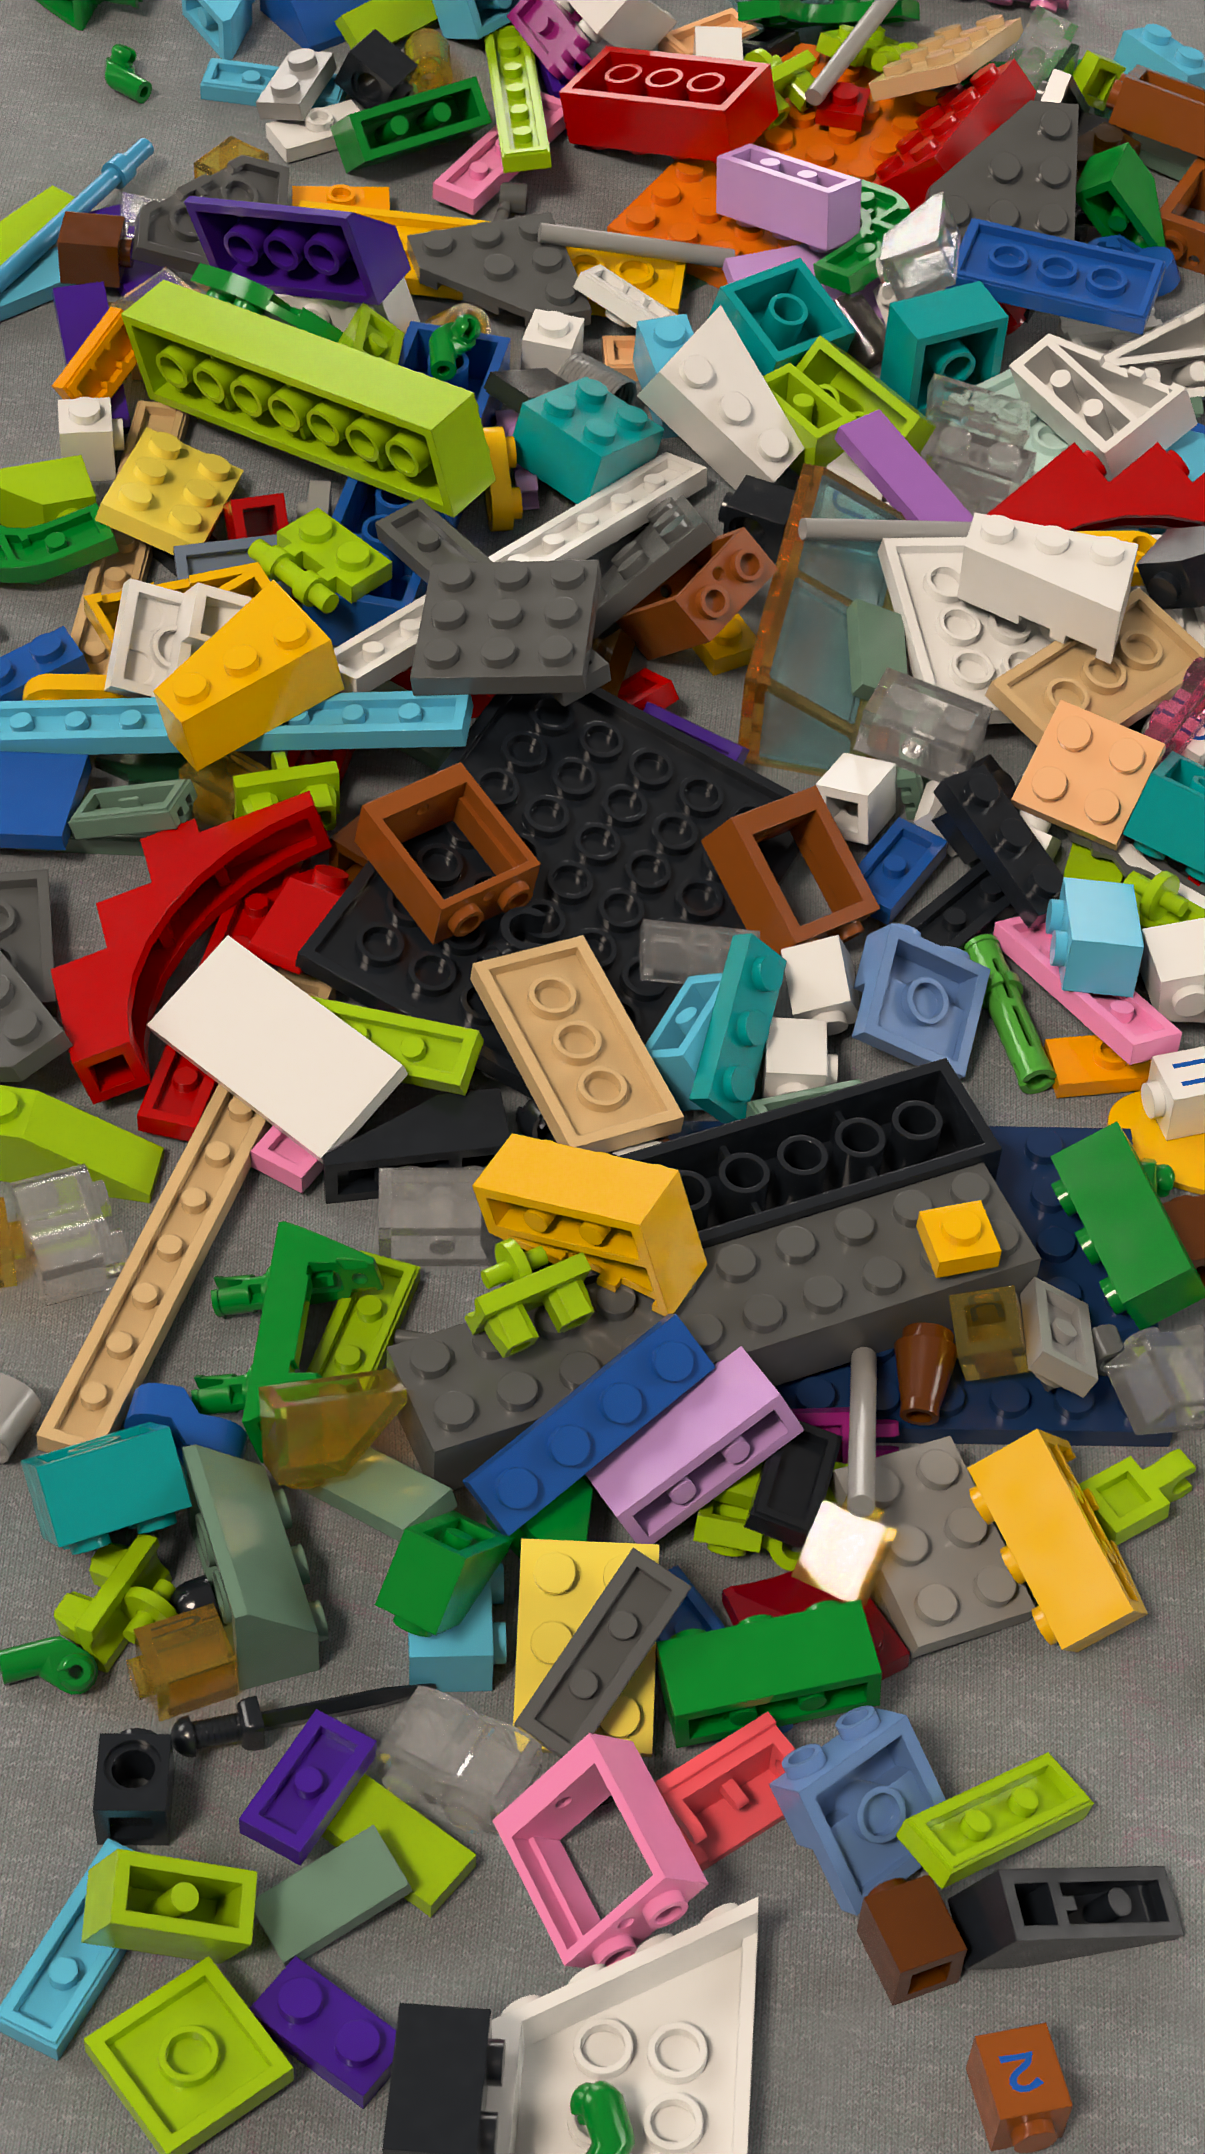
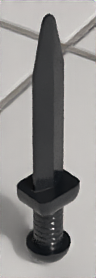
(250, 1723)

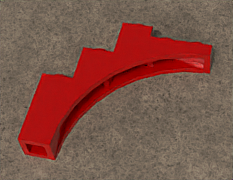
(1079, 498)
(149, 929)

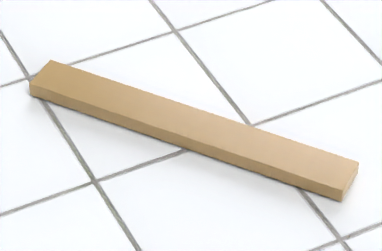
(134, 555)

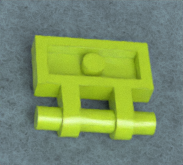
(875, 53)
(330, 554)

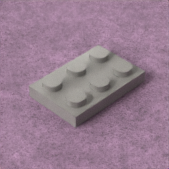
(945, 1561)

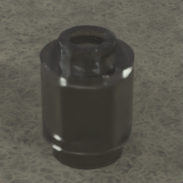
(869, 339)

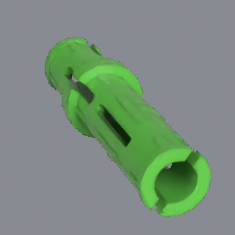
(1011, 1017)

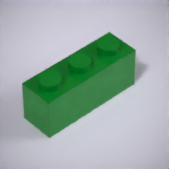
(410, 124)
(1125, 1228)
(781, 1665)

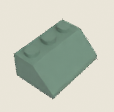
(252, 1567)

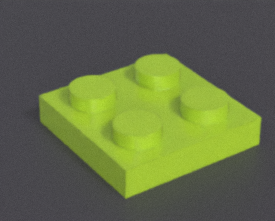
(189, 2059)

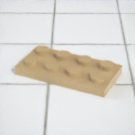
(946, 57)
(1144, 671)
(576, 1047)

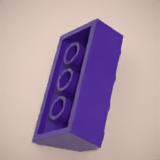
(301, 248)

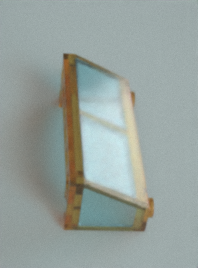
(798, 677)

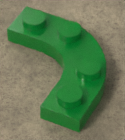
(796, 15)
(854, 263)
(260, 300)
(54, 547)

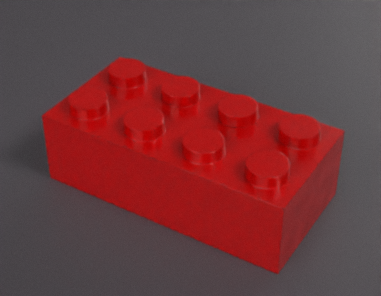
(668, 103)
(954, 129)

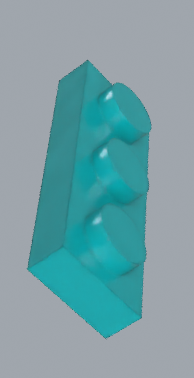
(738, 1029)

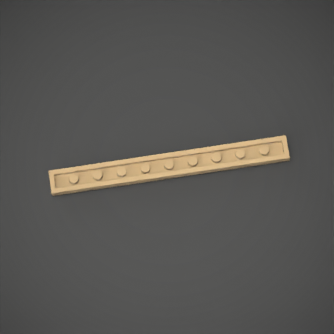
(160, 1267)

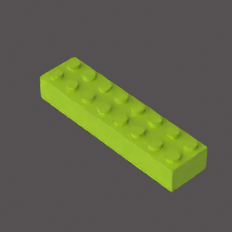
(311, 397)

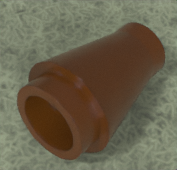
(924, 1368)

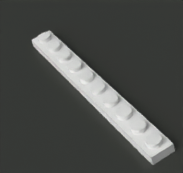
(575, 534)

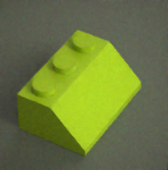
(862, 391)

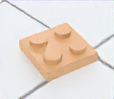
(1087, 774)

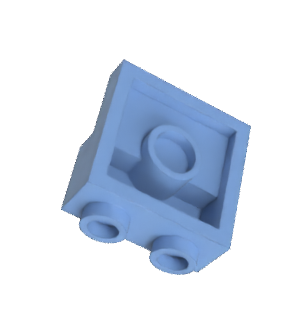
(918, 998)
(855, 1797)

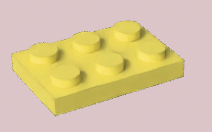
(168, 492)
(555, 1595)

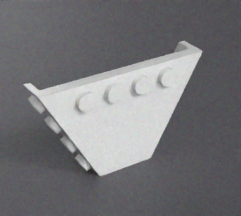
(658, 2027)

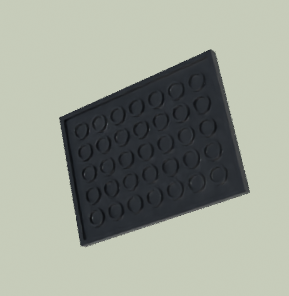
(618, 828)

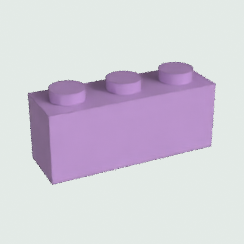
(788, 197)
(695, 1448)

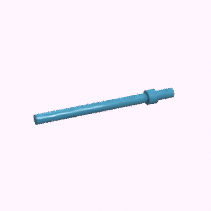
(115, 175)

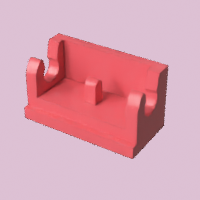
(725, 1791)

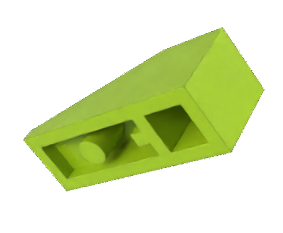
(50, 1135)

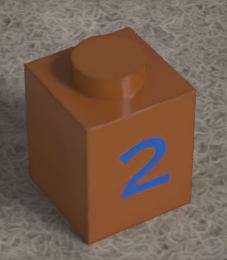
(1019, 2088)

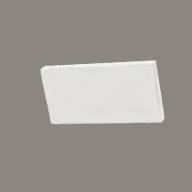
(277, 1049)

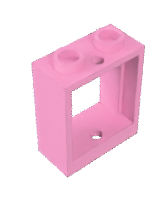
(557, 1804)

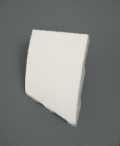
(161, 630)

